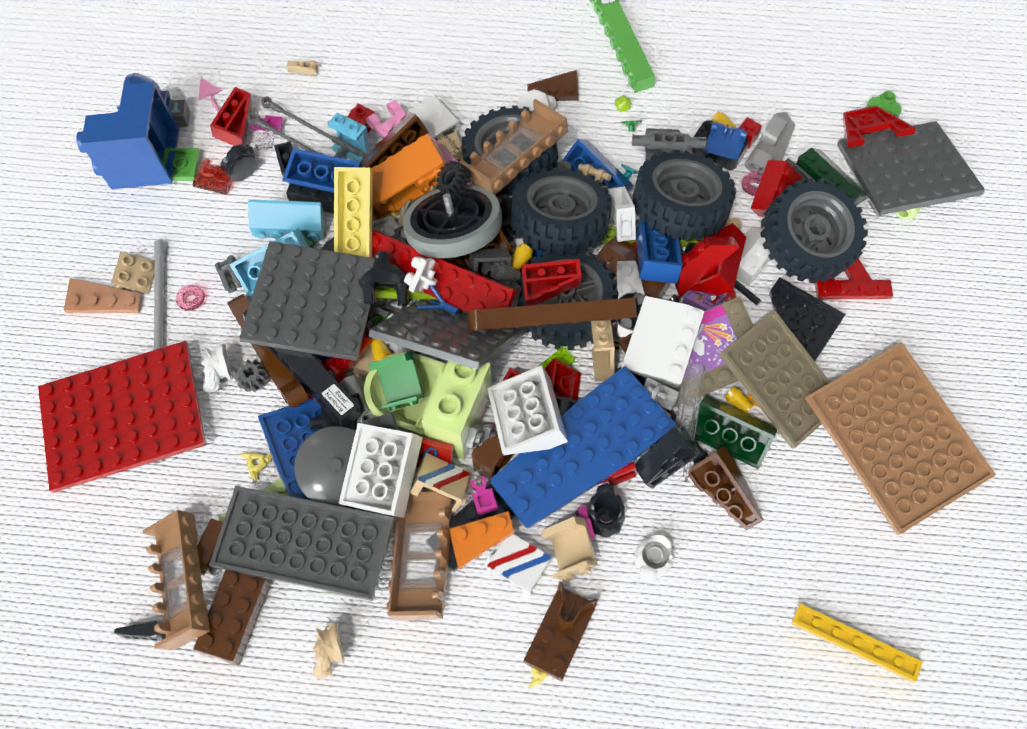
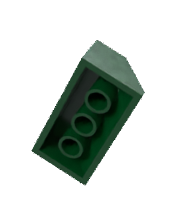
(820, 166)
(740, 433)

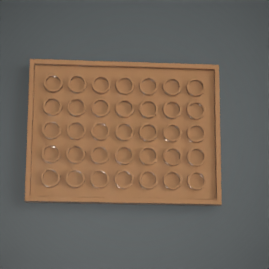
(900, 438)

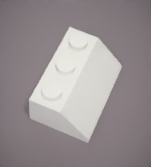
(753, 257)

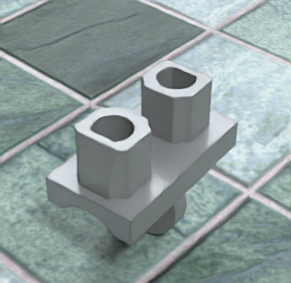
(662, 394)

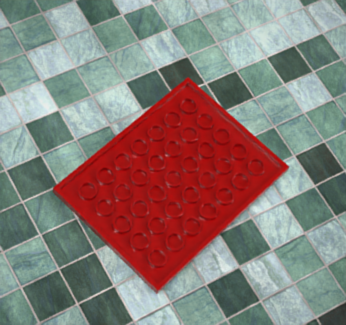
(120, 416)

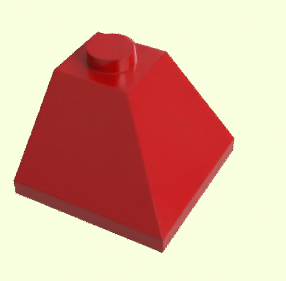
(563, 379)

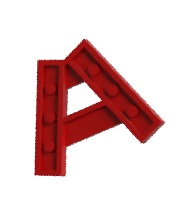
(858, 287)

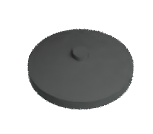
(323, 464)

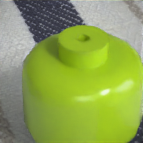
(623, 103)

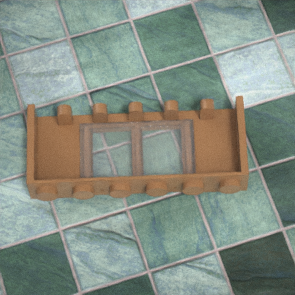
(517, 148)
(420, 559)
(179, 580)

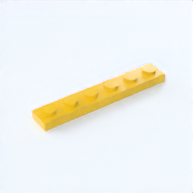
(857, 643)

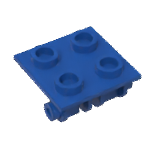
(725, 141)

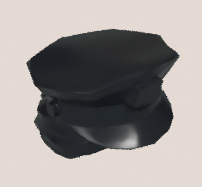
(239, 162)
(606, 511)

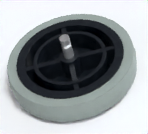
(452, 226)

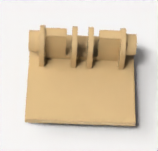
(133, 273)

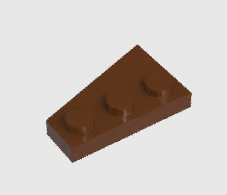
(561, 87)

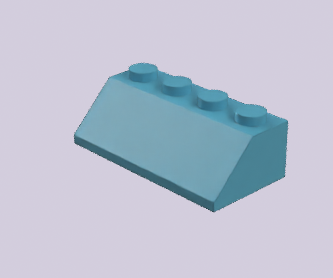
(278, 218)
(249, 266)

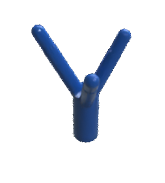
(439, 305)

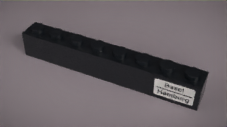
(319, 384)

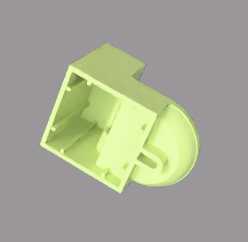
(451, 402)

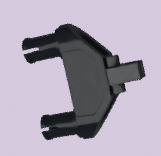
(384, 276)

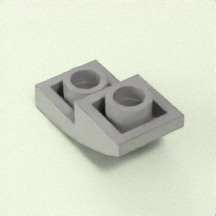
(479, 433)

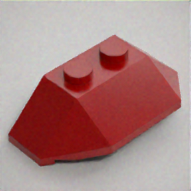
(703, 259)

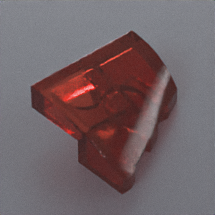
(212, 178)

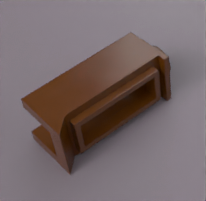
(207, 545)

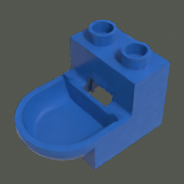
(131, 143)

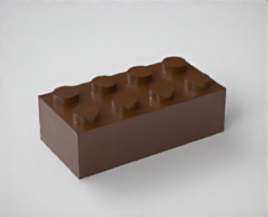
(233, 617)

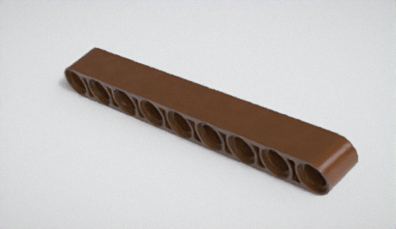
(552, 314)

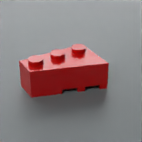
(231, 120)
(774, 180)
(549, 279)

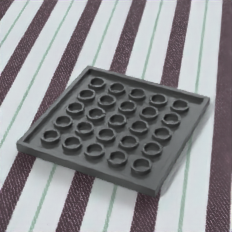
(911, 169)
(309, 302)
(444, 335)

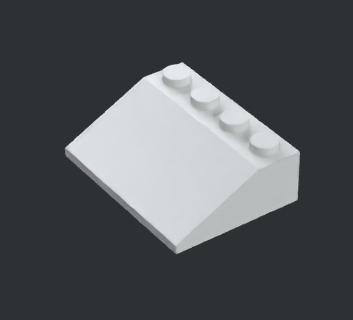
(662, 340)
(527, 413)
(380, 470)

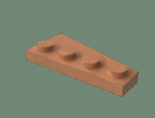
(91, 298)

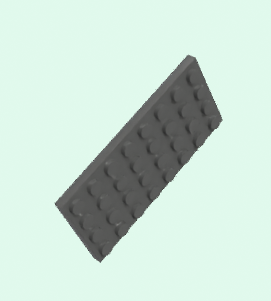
(303, 542)

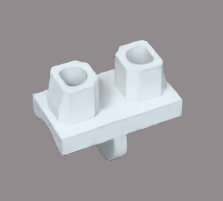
(424, 275)

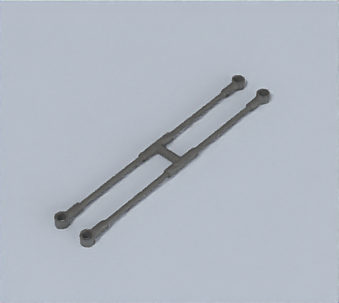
(343, 144)

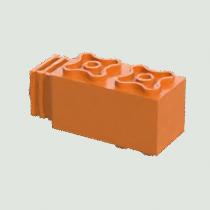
(406, 176)

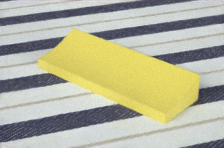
(353, 211)

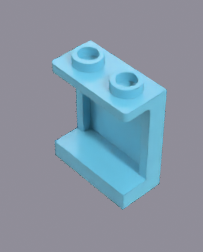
(352, 133)

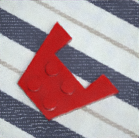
(869, 120)

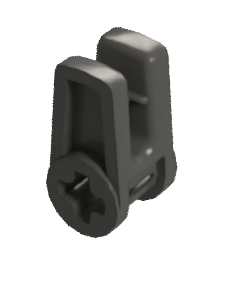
(225, 273)

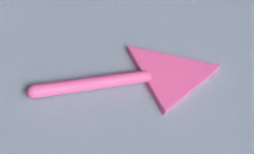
(207, 90)

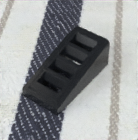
(140, 631)

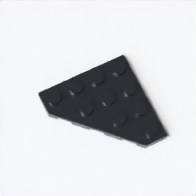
(805, 315)

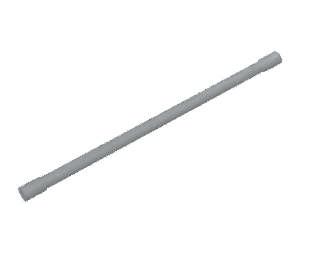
(159, 254)

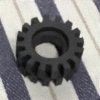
(447, 184)

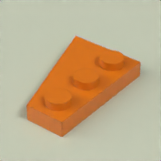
(479, 536)

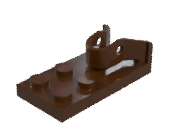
(560, 633)

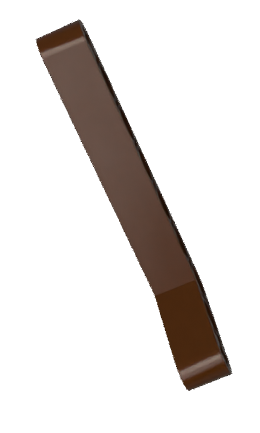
(285, 382)

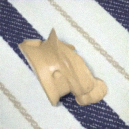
(328, 650)

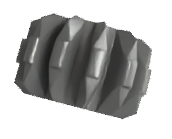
(251, 376)

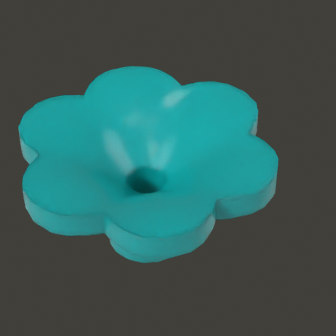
(629, 171)

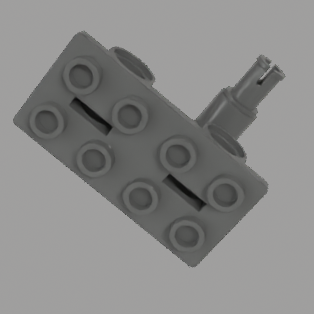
(666, 140)

